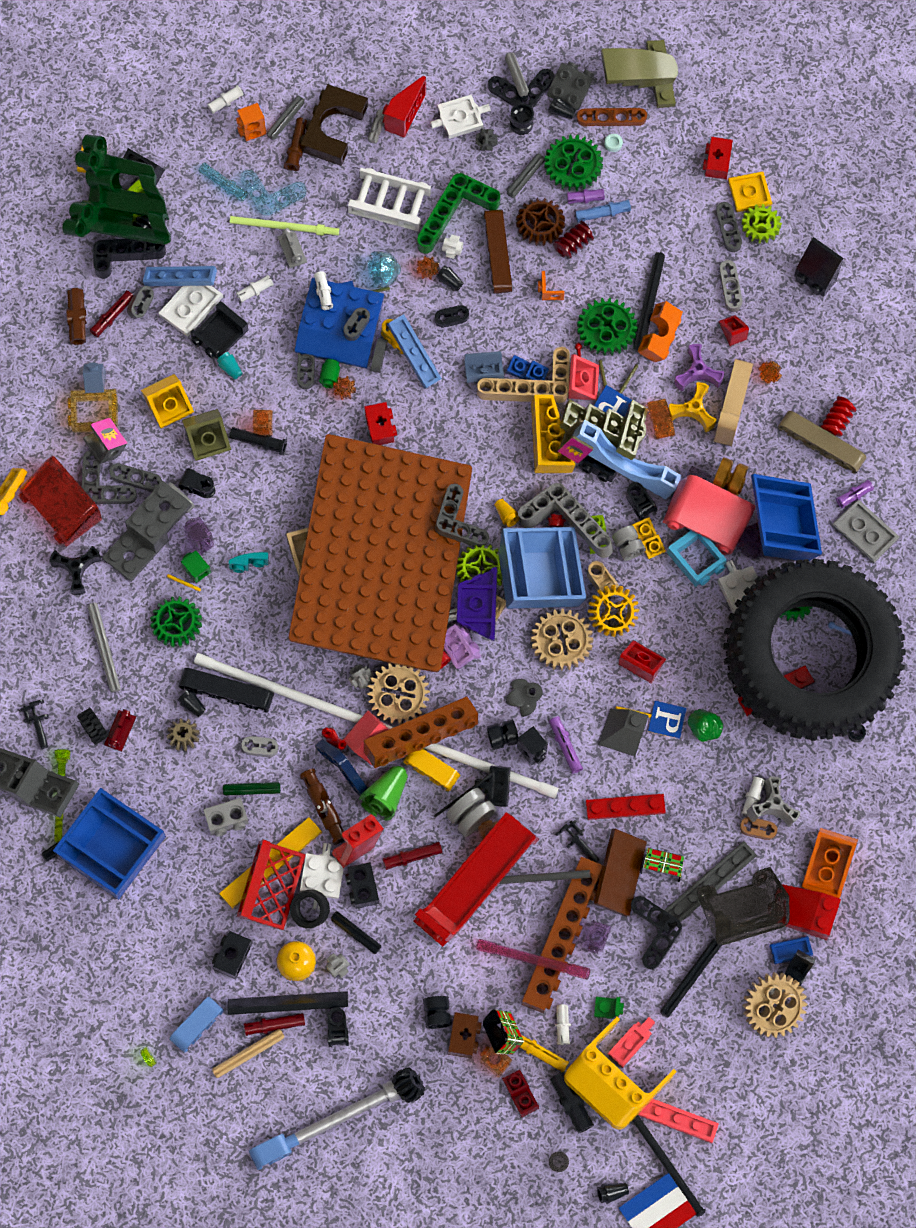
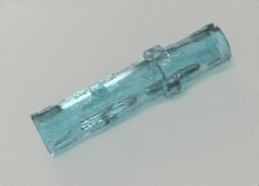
(228, 185)

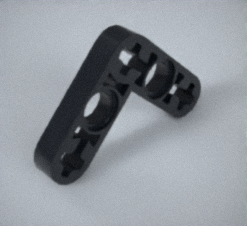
(536, 83)
(662, 925)

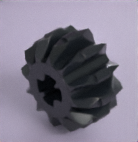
(408, 1085)

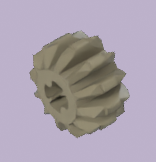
(175, 734)

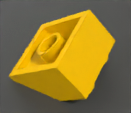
(167, 400)

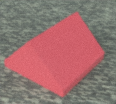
(583, 379)
(365, 728)

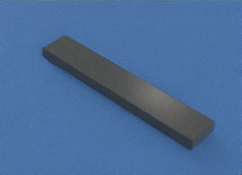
(717, 877)

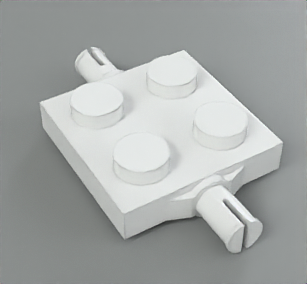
(460, 116)
(735, 583)
(322, 874)

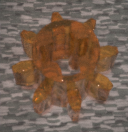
(430, 271)
(770, 371)
(342, 391)

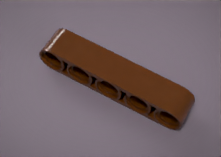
(498, 251)

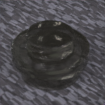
(558, 1162)

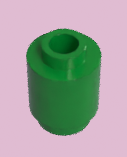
(329, 373)

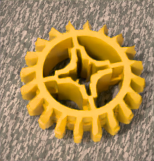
(623, 624)

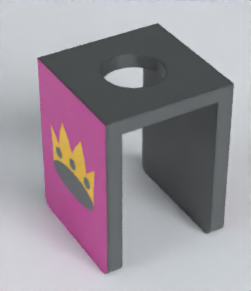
(106, 441)

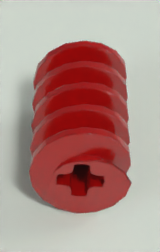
(838, 416)

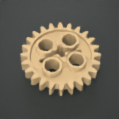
(545, 643)
(394, 710)
(760, 997)

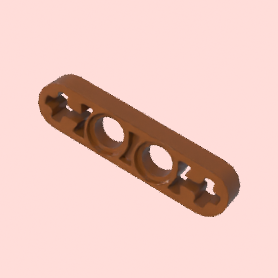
(611, 113)

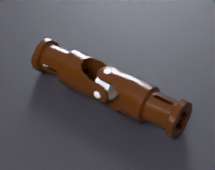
(317, 793)

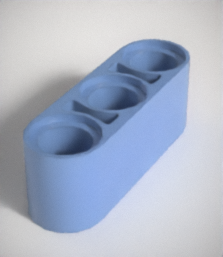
(196, 1023)

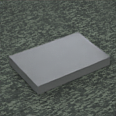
(865, 531)

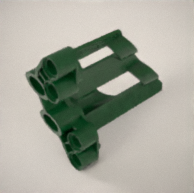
(109, 205)

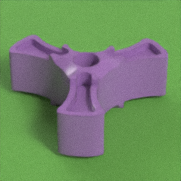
(698, 370)

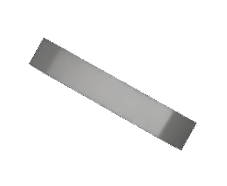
(733, 279)

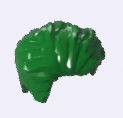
(705, 725)

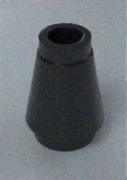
(561, 108)
(449, 278)
(191, 703)
(610, 1192)

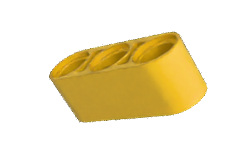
(432, 767)

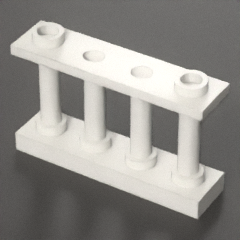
(391, 216)

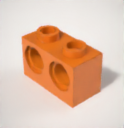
(251, 122)

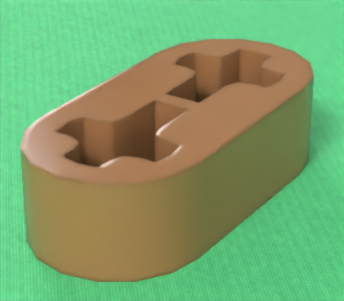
(757, 833)

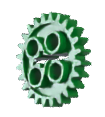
(589, 168)
(619, 317)

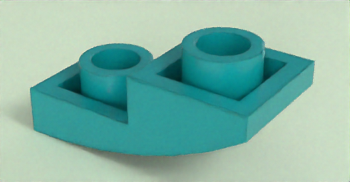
(241, 563)

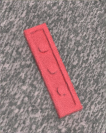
(680, 1120)

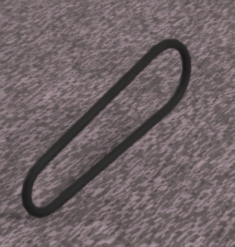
(454, 801)

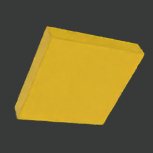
(749, 191)

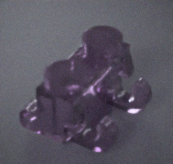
(750, 541)

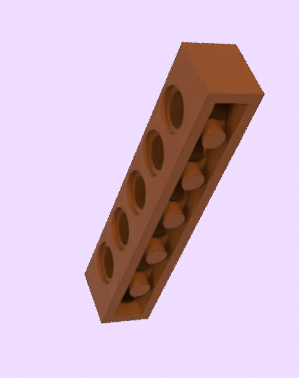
(420, 732)

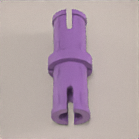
(585, 196)
(854, 494)

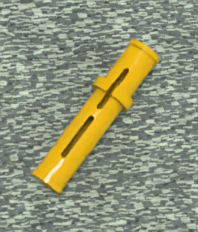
(543, 1054)

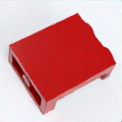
(359, 840)

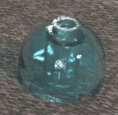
(383, 266)

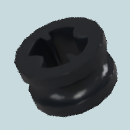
(858, 738)

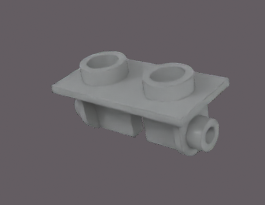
(292, 248)

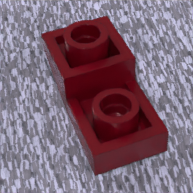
(520, 1093)

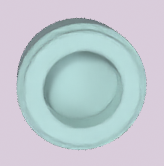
(613, 142)

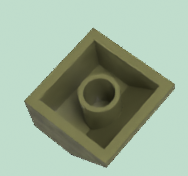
(206, 434)

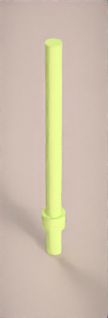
(319, 229)

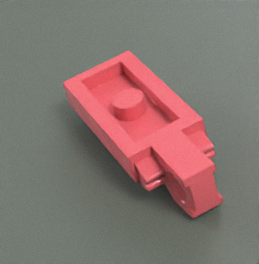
(631, 1042)

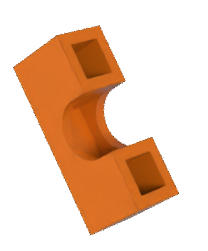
(667, 319)

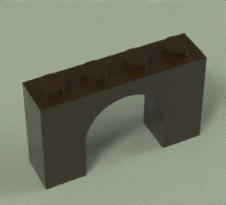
(332, 101)

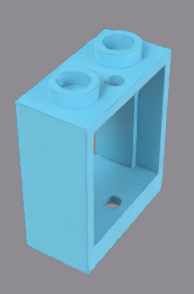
(685, 541)

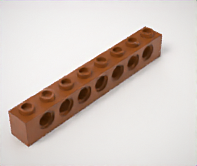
(532, 998)

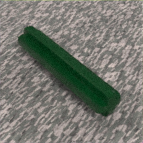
(252, 788)

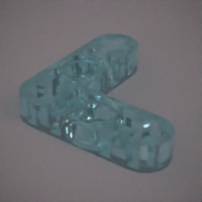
(267, 199)

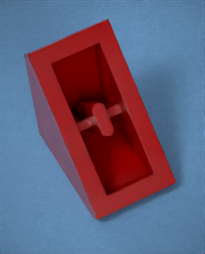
(734, 329)

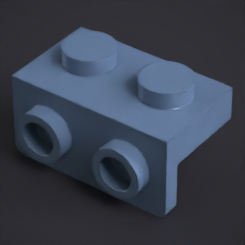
(483, 366)

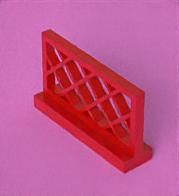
(255, 878)

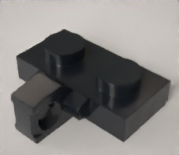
(497, 785)

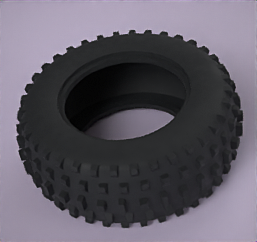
(862, 611)

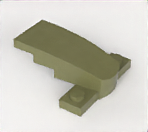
(643, 68)
(623, 432)

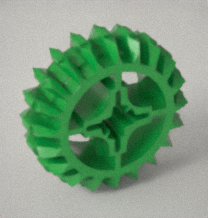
(169, 625)

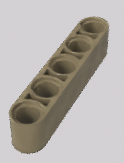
(822, 441)

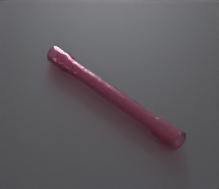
(571, 969)

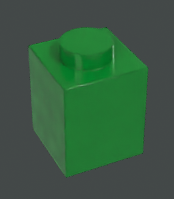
(195, 566)

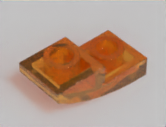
(661, 418)

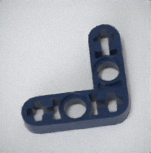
(339, 759)

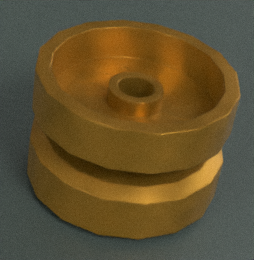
(730, 481)

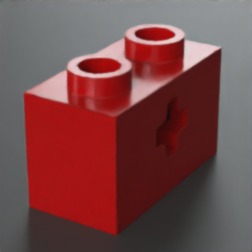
(717, 148)
(380, 413)

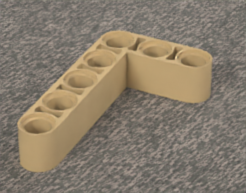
(531, 386)
(733, 402)

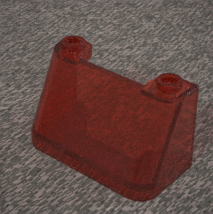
(60, 501)

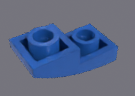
(525, 370)

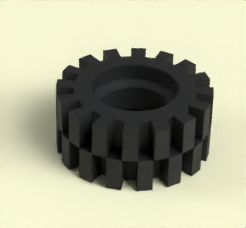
(92, 726)

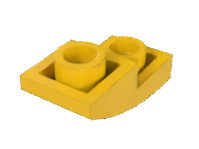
(649, 538)

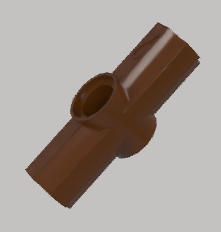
(76, 316)

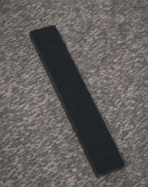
(287, 1003)

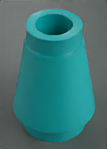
(229, 365)

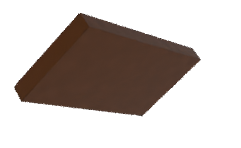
(620, 872)

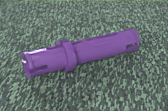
(556, 724)

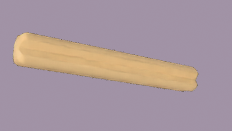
(248, 1053)

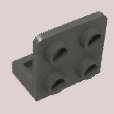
(571, 84)

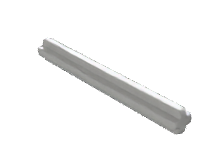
(104, 647)

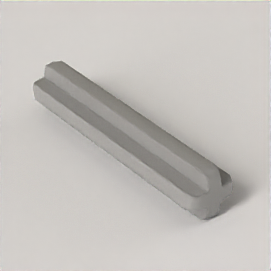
(516, 74)

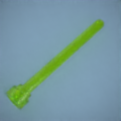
(62, 757)

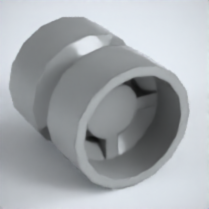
(629, 544)

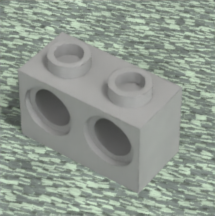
(224, 812)

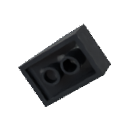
(818, 267)

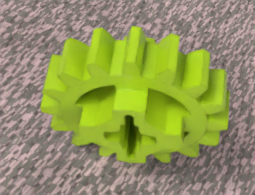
(761, 231)

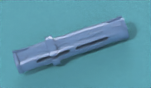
(601, 211)

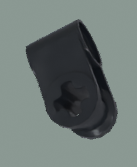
(195, 482)
(641, 504)
(337, 1029)

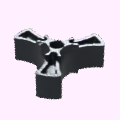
(76, 566)

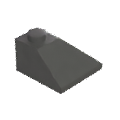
(623, 730)

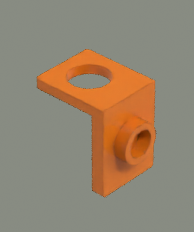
(546, 295)

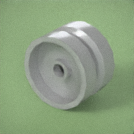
(470, 812)

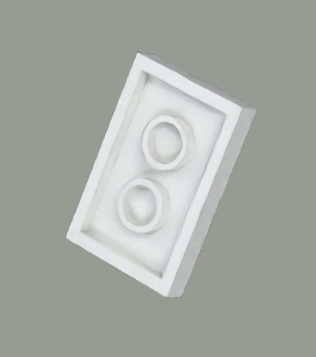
(190, 307)

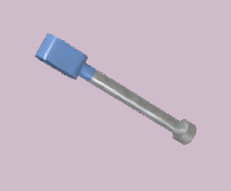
(280, 1147)

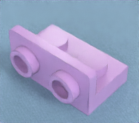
(460, 646)

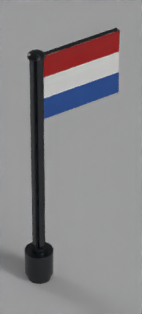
(665, 1202)

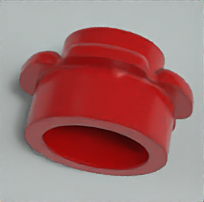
(556, 521)

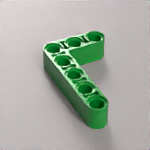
(450, 207)

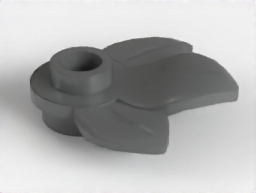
(521, 696)

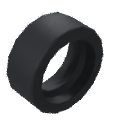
(295, 909)

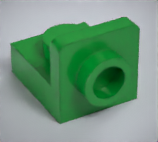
(608, 1008)

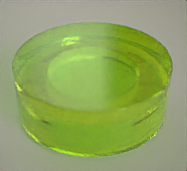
(148, 1057)

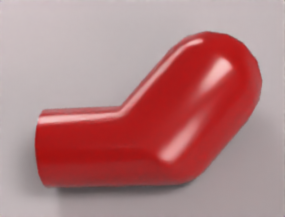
(332, 738)

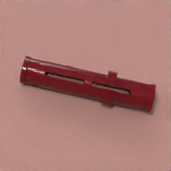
(106, 320)
(416, 854)
(265, 1026)

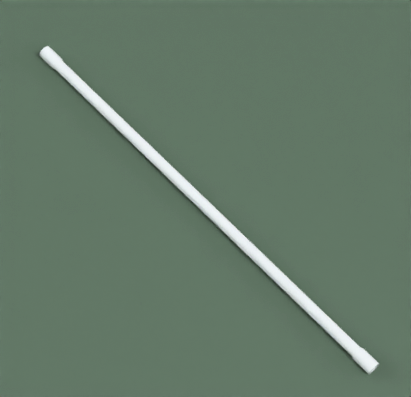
(210, 663)

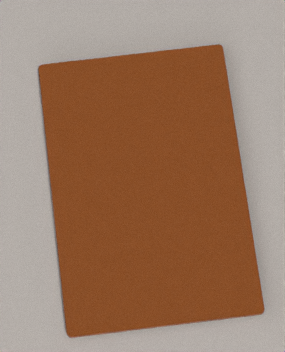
(372, 563)

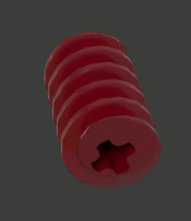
(573, 239)

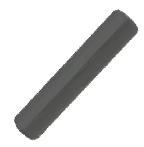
(285, 118)
(525, 175)

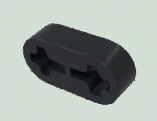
(452, 319)

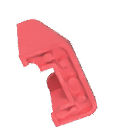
(709, 512)

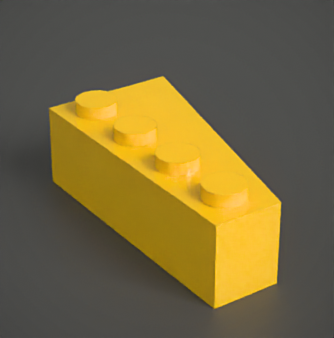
(548, 437)

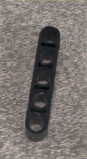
(224, 688)

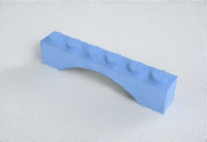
(655, 478)

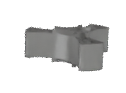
(773, 804)

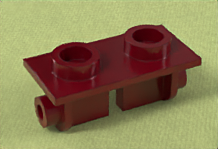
(120, 730)

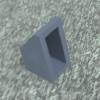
(94, 377)

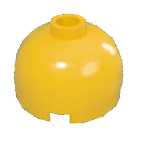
(296, 961)

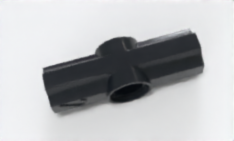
(572, 1104)

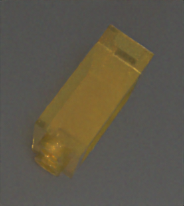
(80, 396)

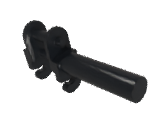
(37, 721)
(578, 841)

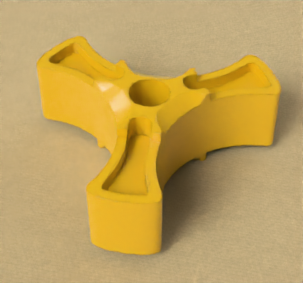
(694, 408)

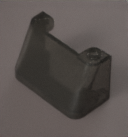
(747, 909)

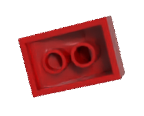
(404, 107)
(811, 911)

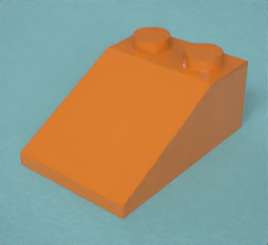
(829, 863)

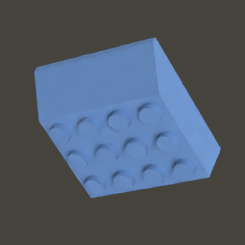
(541, 568)

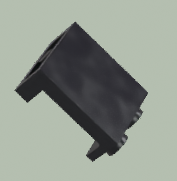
(219, 331)

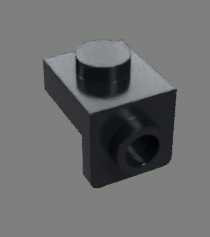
(799, 966)

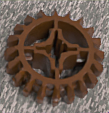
(552, 230)

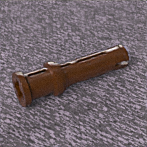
(294, 152)

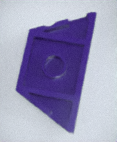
(478, 604)

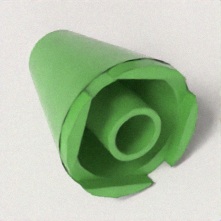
(385, 793)

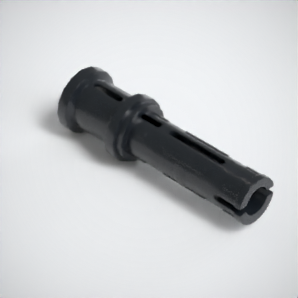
(266, 442)

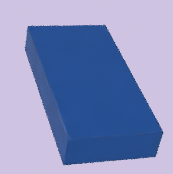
(785, 951)

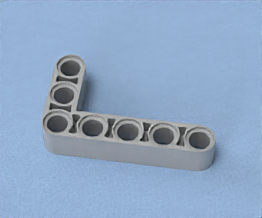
(572, 515)

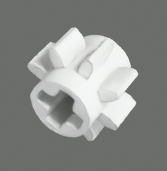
(452, 246)

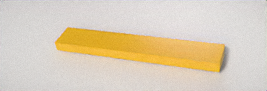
(296, 841)

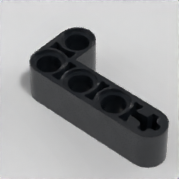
(129, 253)

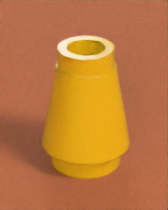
(507, 514)

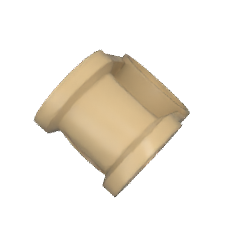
(602, 579)

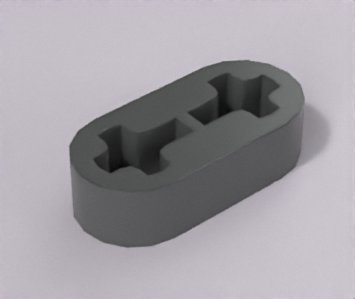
(142, 304)
(359, 326)
(379, 355)

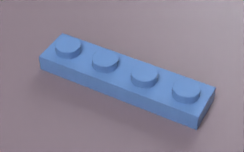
(180, 276)
(414, 351)

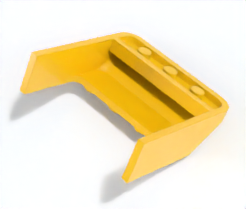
(606, 1086)

